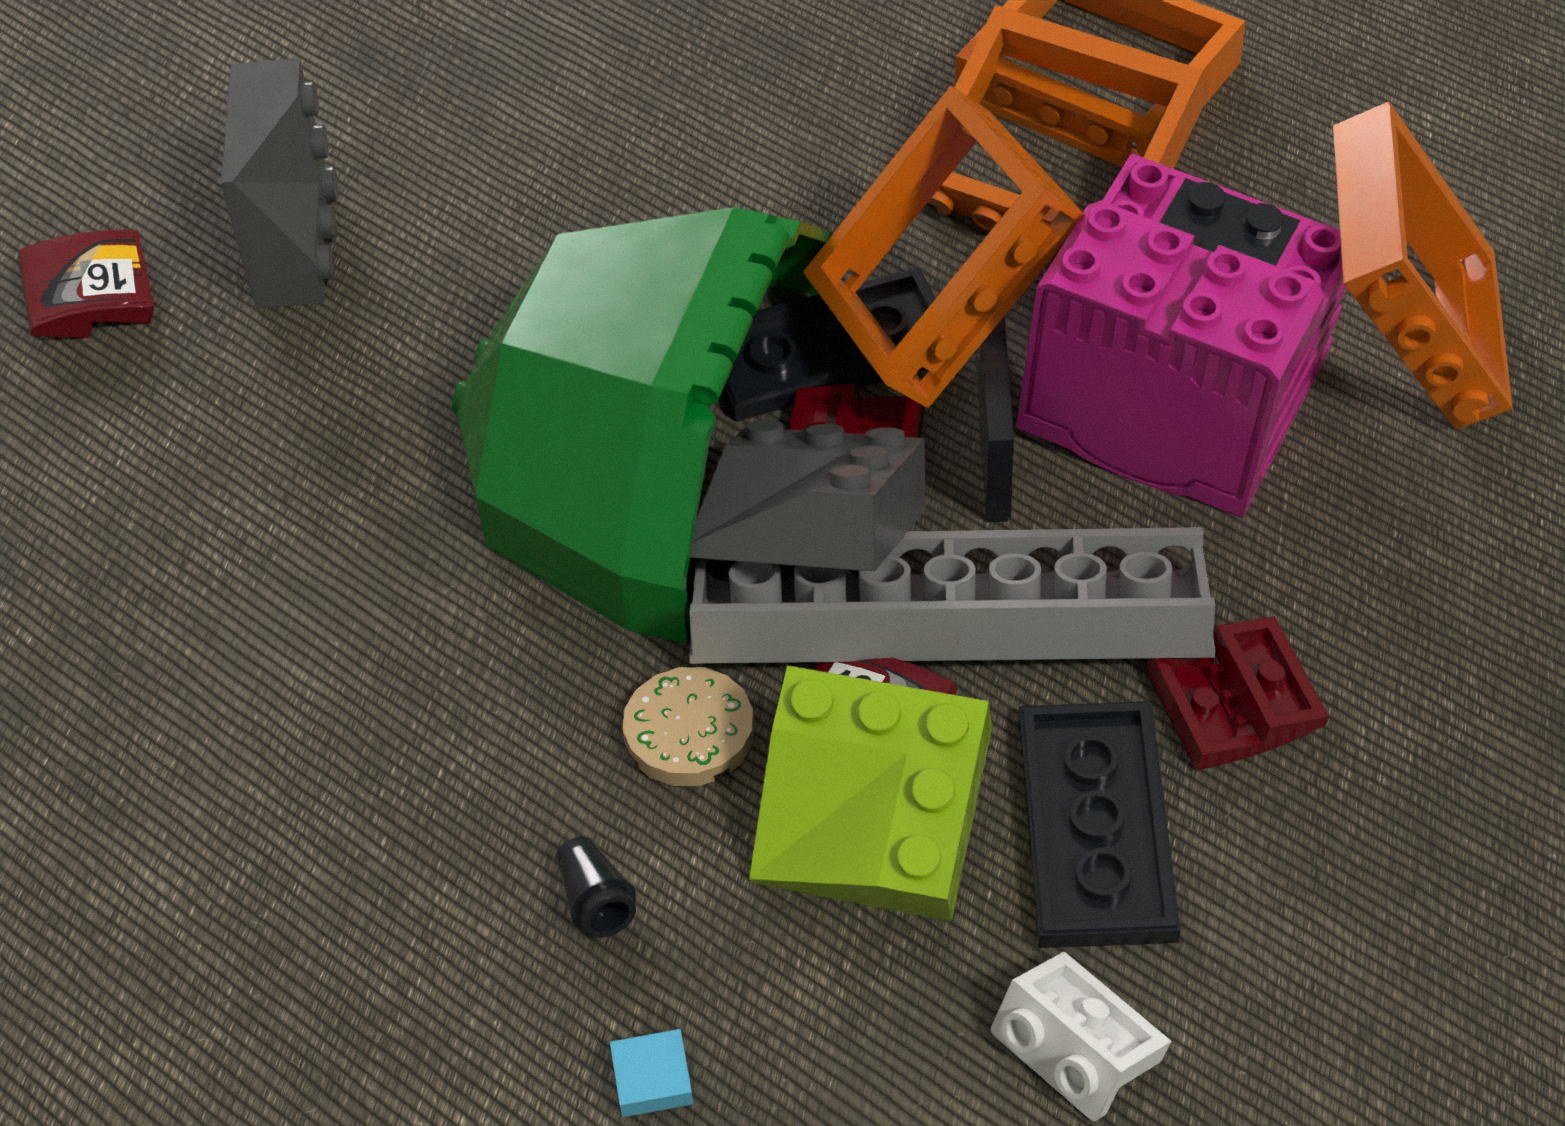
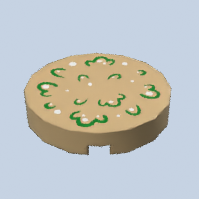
(688, 726)

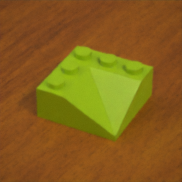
(870, 792)

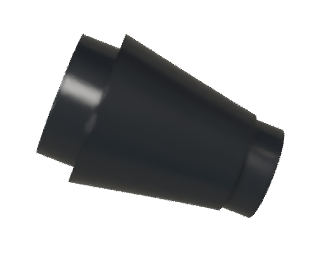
(595, 889)

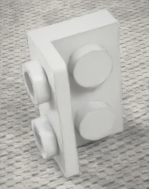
(1076, 1033)

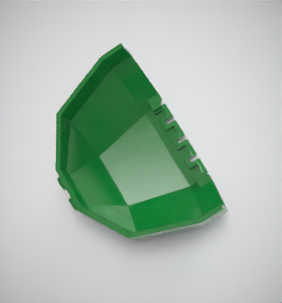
(597, 398)

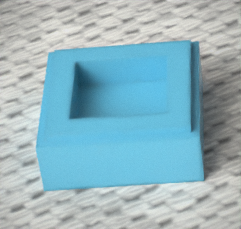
(651, 1073)

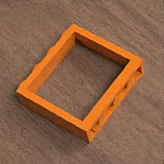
(1082, 57)
(1091, 121)
(1396, 197)
(984, 284)

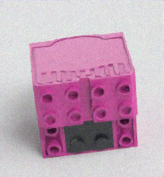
(1181, 334)

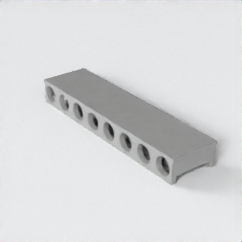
(964, 614)

